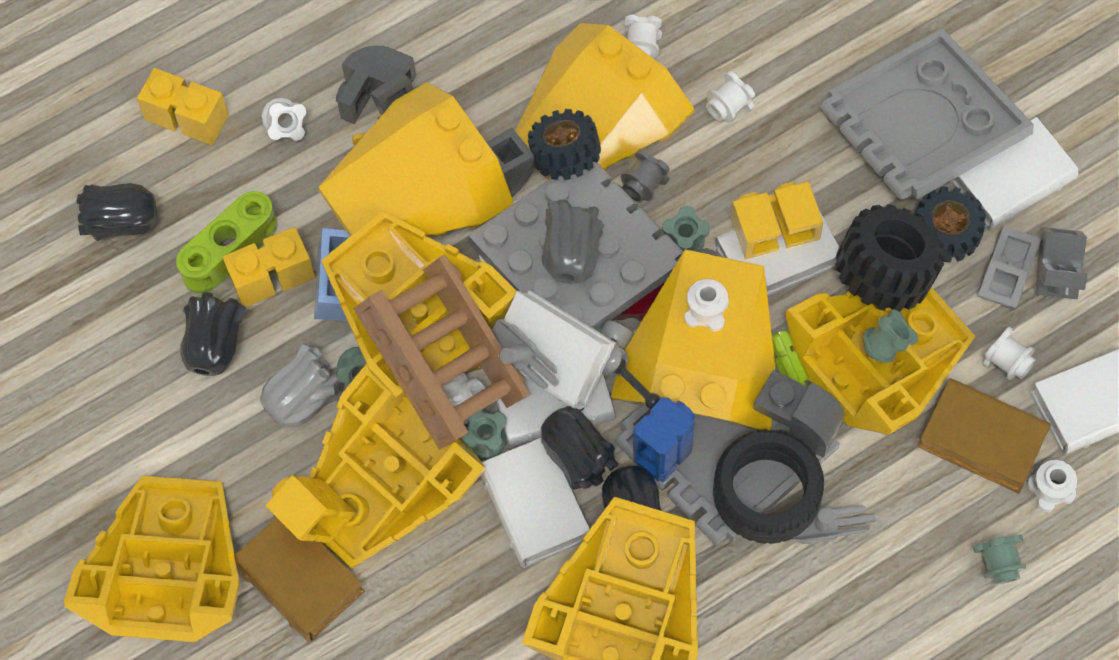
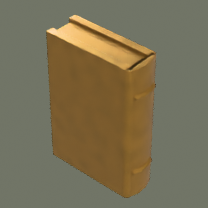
(984, 435)
(298, 578)

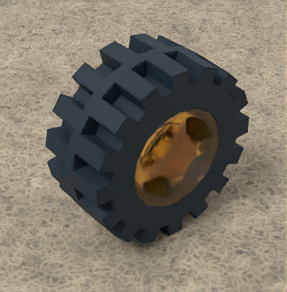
(564, 144)
(957, 213)

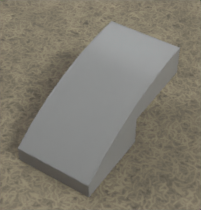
(1009, 267)

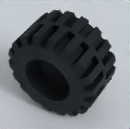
(890, 257)

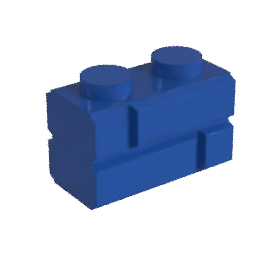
(663, 438)

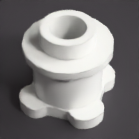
(644, 33)
(729, 98)
(290, 126)
(706, 303)
(1010, 356)
(1049, 493)

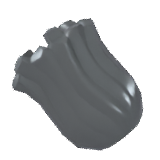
(571, 241)

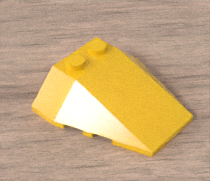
(615, 85)
(421, 167)
(392, 258)
(705, 369)
(876, 393)
(387, 469)
(161, 564)
(623, 591)

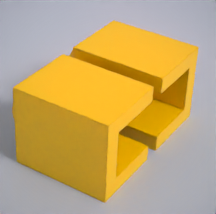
(198, 110)
(764, 217)
(250, 266)
(309, 508)

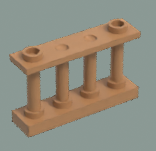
(410, 369)

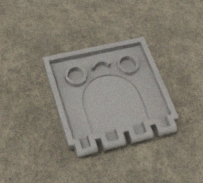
(925, 116)
(628, 254)
(757, 484)

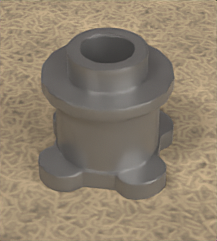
(644, 176)

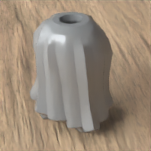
(300, 389)

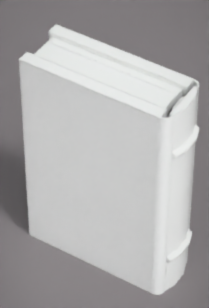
(1018, 176)
(787, 265)
(567, 342)
(1081, 402)
(528, 414)
(533, 503)

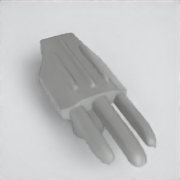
(522, 354)
(826, 525)

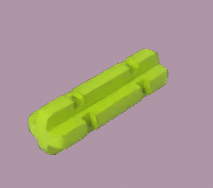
(788, 359)

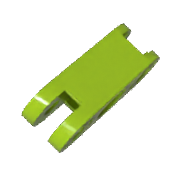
(245, 220)

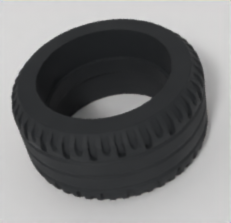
(776, 447)

